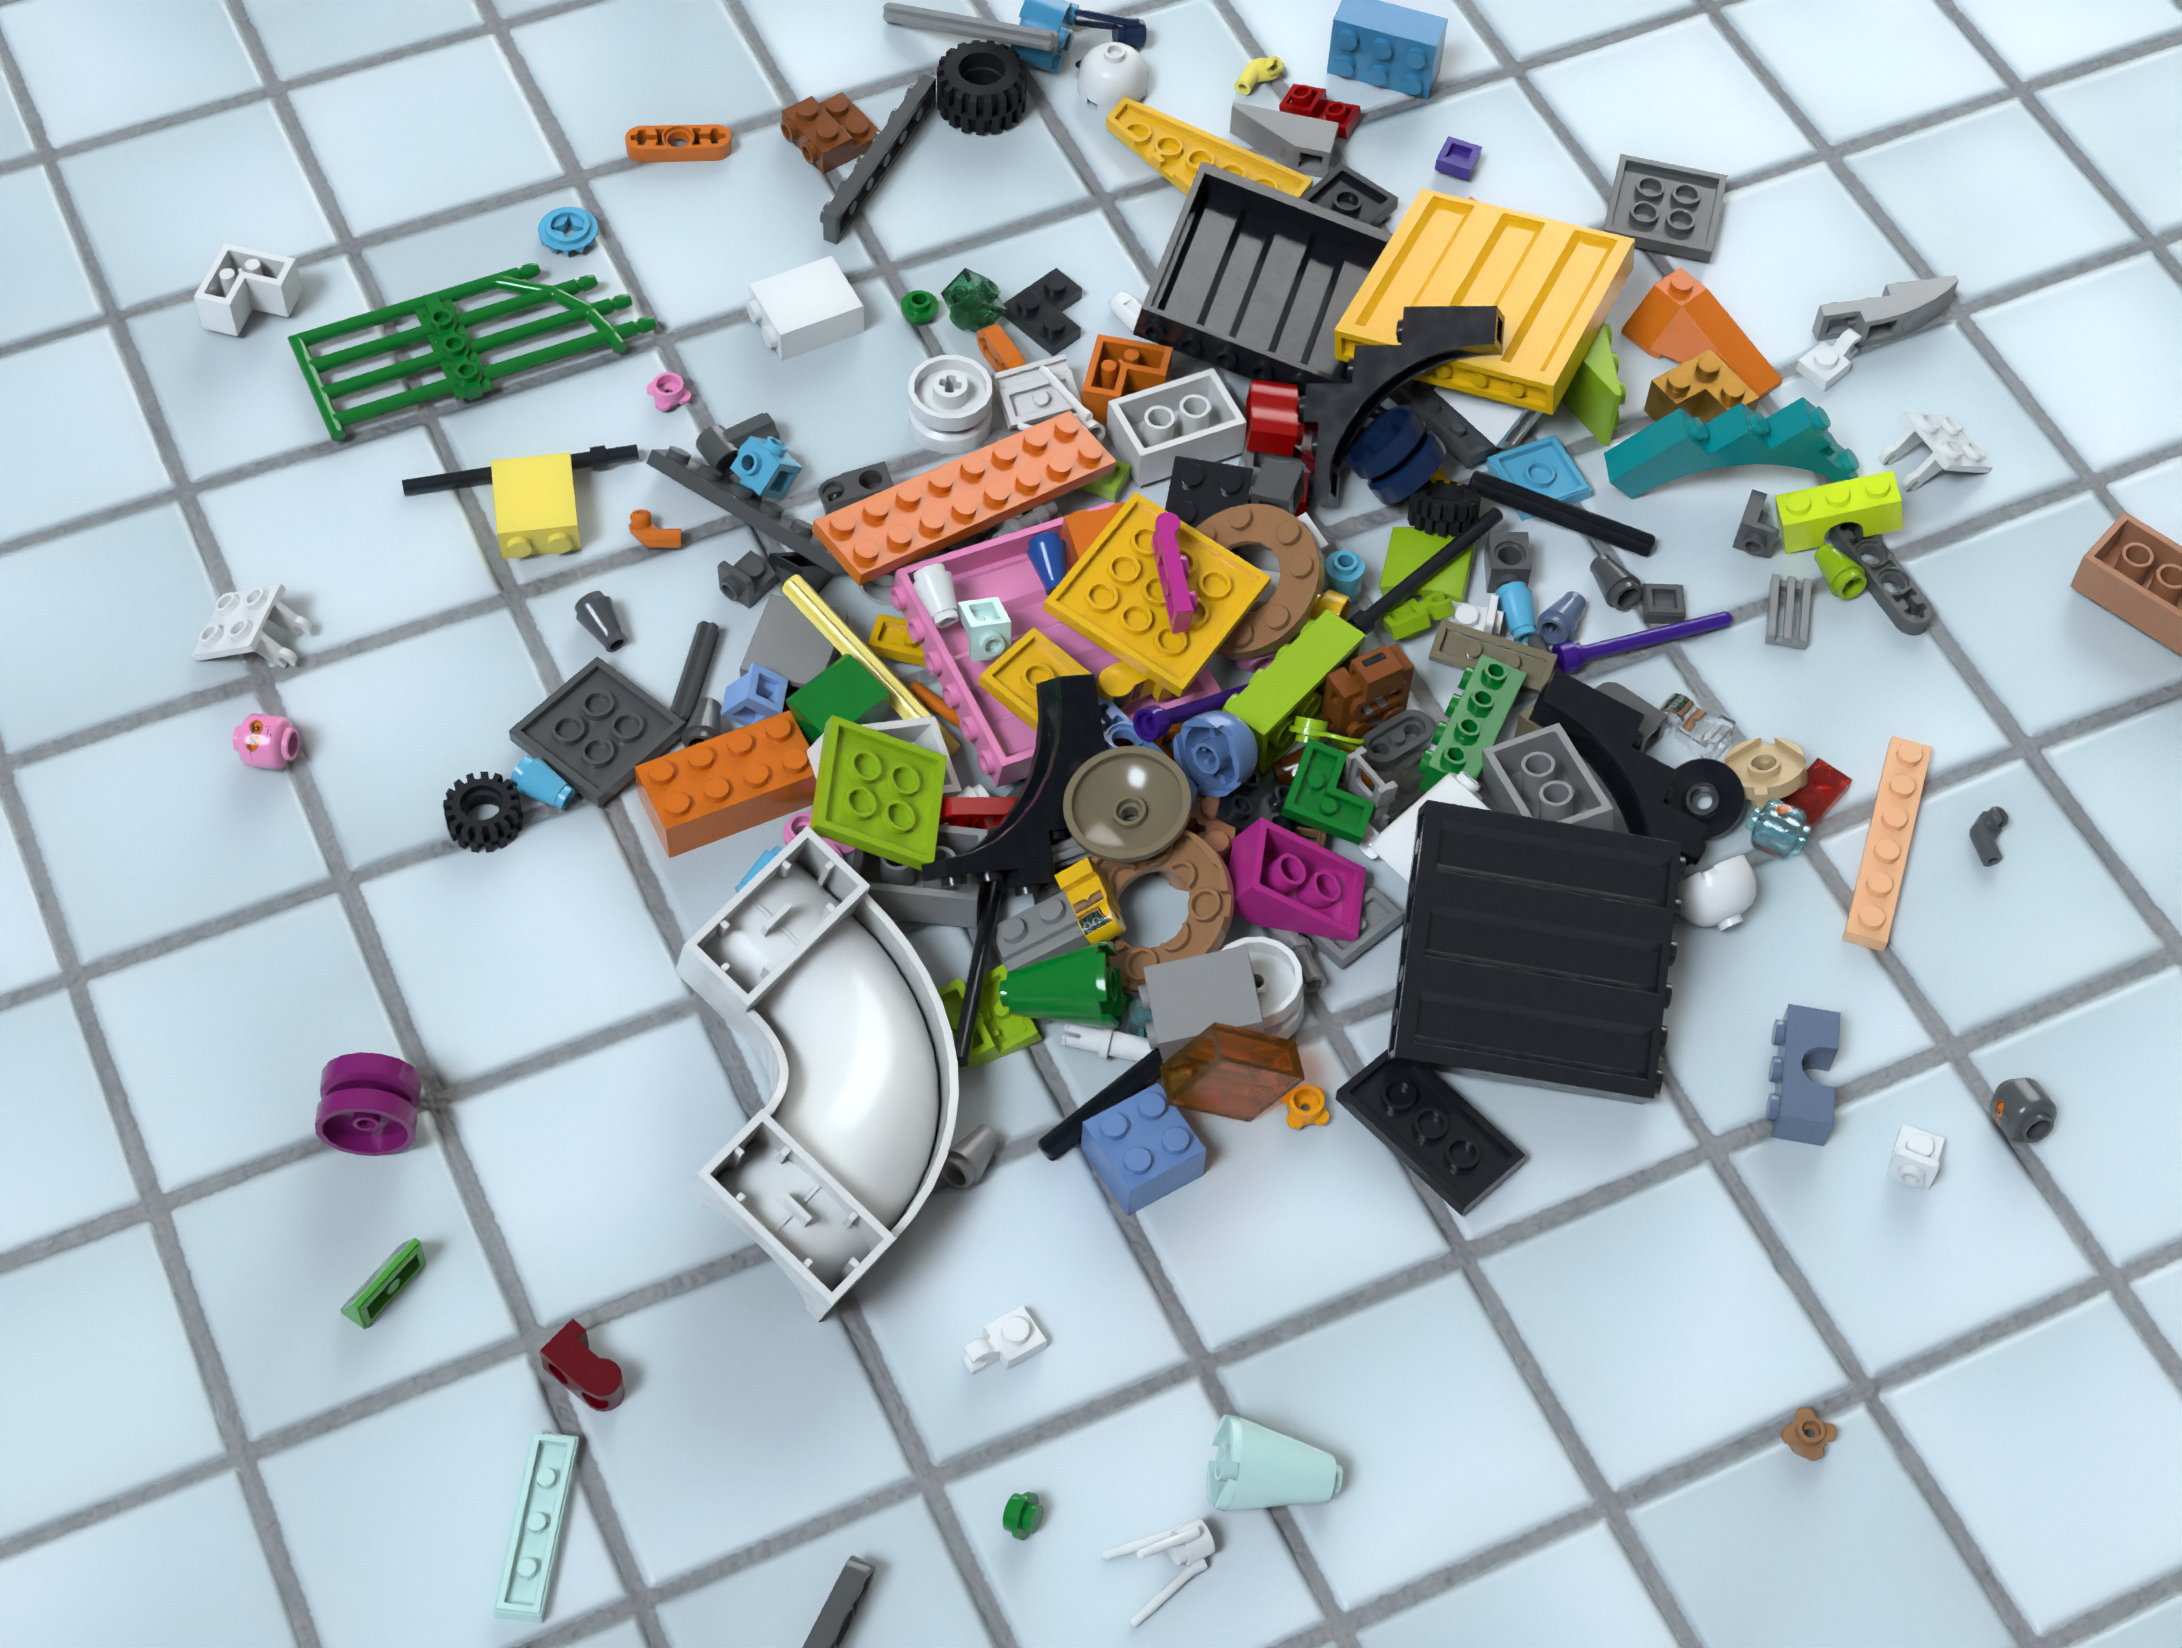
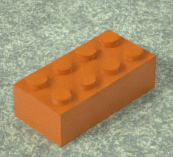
(727, 783)

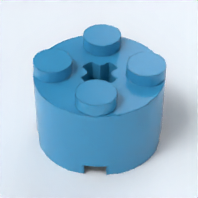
(1052, 16)

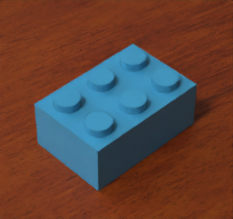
(1387, 46)

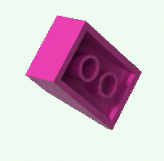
(1294, 883)

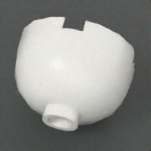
(1110, 74)
(1718, 894)

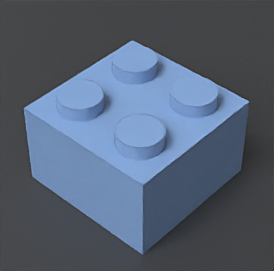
(1143, 1149)

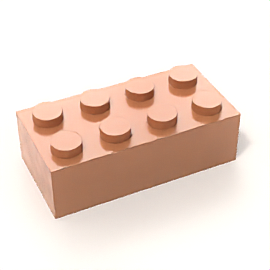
(2136, 578)

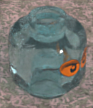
(1778, 829)

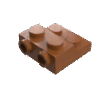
(828, 131)

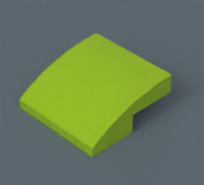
(1411, 549)
(996, 1029)

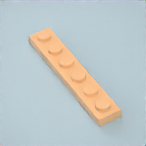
(1887, 844)

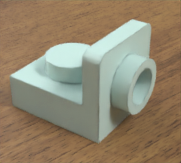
(986, 627)

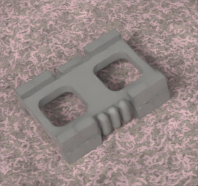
(1382, 794)

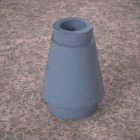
(1561, 618)

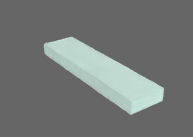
(536, 1527)

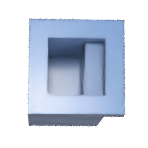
(755, 696)

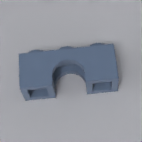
(1801, 1107)

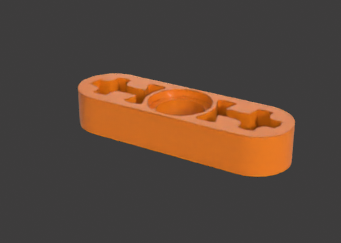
(667, 133)

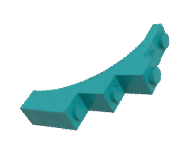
(1686, 445)

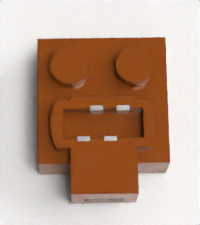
(1368, 693)

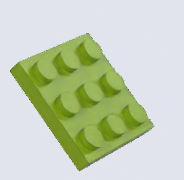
(878, 793)

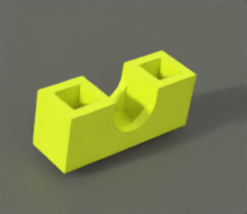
(1811, 512)

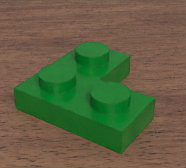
(1318, 802)

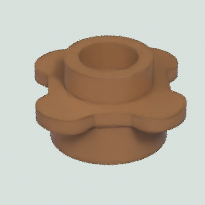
(1805, 1446)

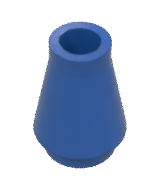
(1048, 558)

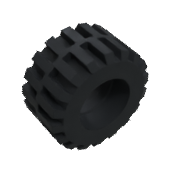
(981, 87)

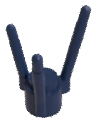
(1124, 30)

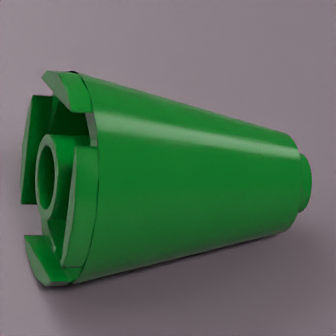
(1068, 988)

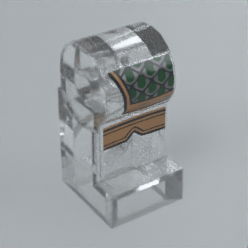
(1694, 729)

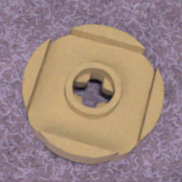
(1780, 767)

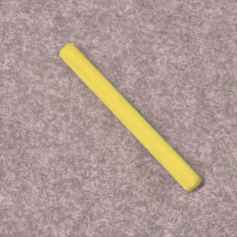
(848, 642)

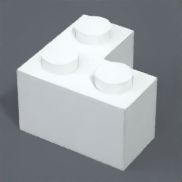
(245, 282)

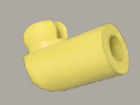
(1258, 71)

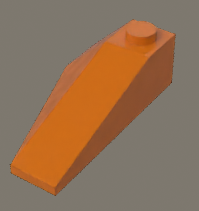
(1685, 319)

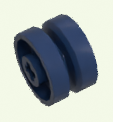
(1396, 454)

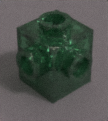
(973, 301)

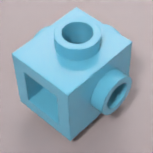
(765, 467)

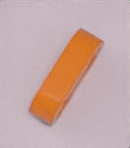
(998, 348)

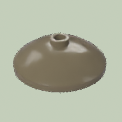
(1121, 785)

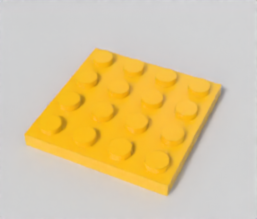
(1120, 606)

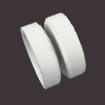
(950, 404)
(1277, 984)

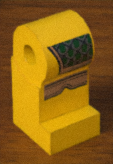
(1125, 684)
(1092, 900)

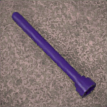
(1574, 655)
(1154, 722)

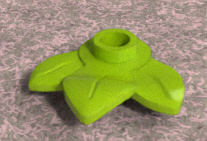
(1317, 729)

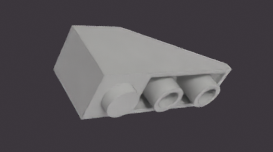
(1287, 138)

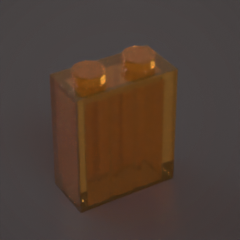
(1232, 1072)

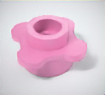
(668, 391)

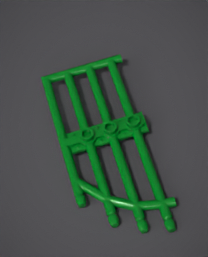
(452, 344)

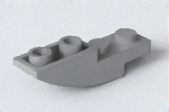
(1880, 319)

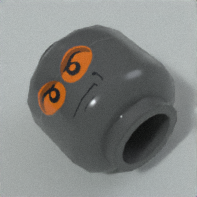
(2023, 1110)

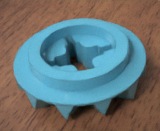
(554, 226)

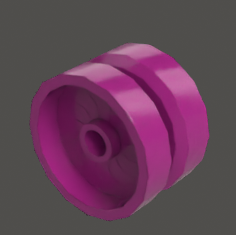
(368, 1104)

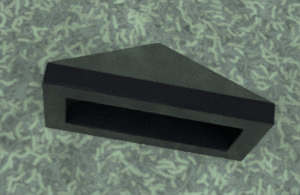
(791, 563)

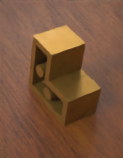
(1700, 387)

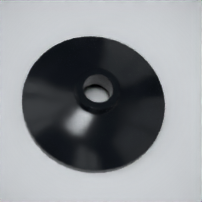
(1711, 779)

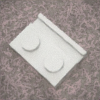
(1029, 396)

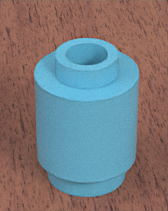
(1344, 573)

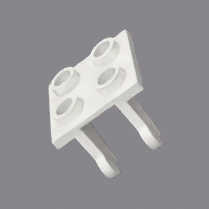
(1949, 447)
(239, 624)

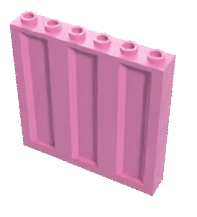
(1004, 571)

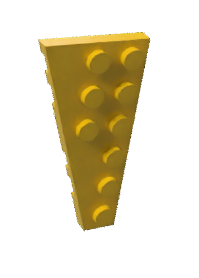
(1178, 149)

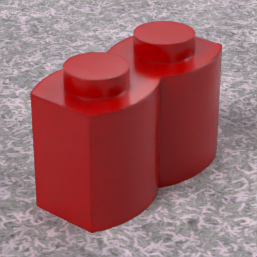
(1273, 418)

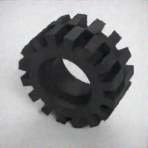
(1443, 508)
(477, 793)

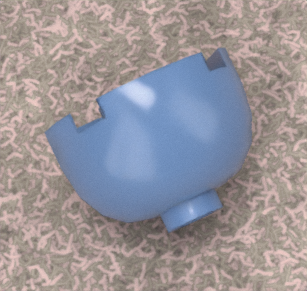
(1216, 752)

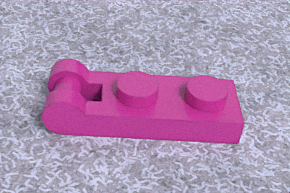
(1173, 573)

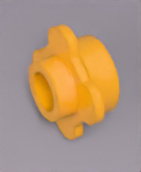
(1308, 1096)

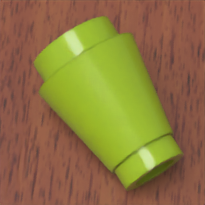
(1840, 572)

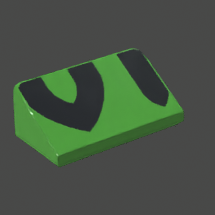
(385, 1283)

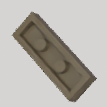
(1463, 646)

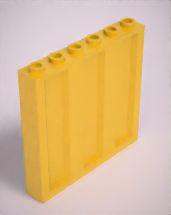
(1540, 272)

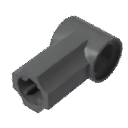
(721, 445)

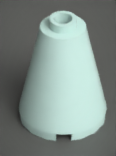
(1267, 1468)

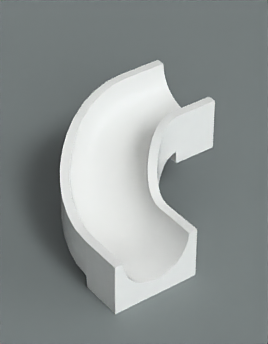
(852, 1064)

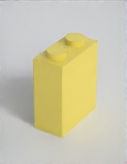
(535, 505)

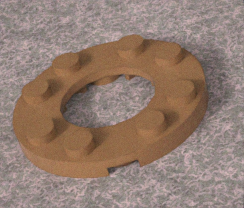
(1299, 579)
(1208, 906)

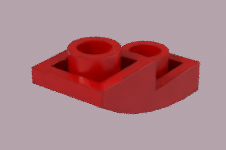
(1313, 103)

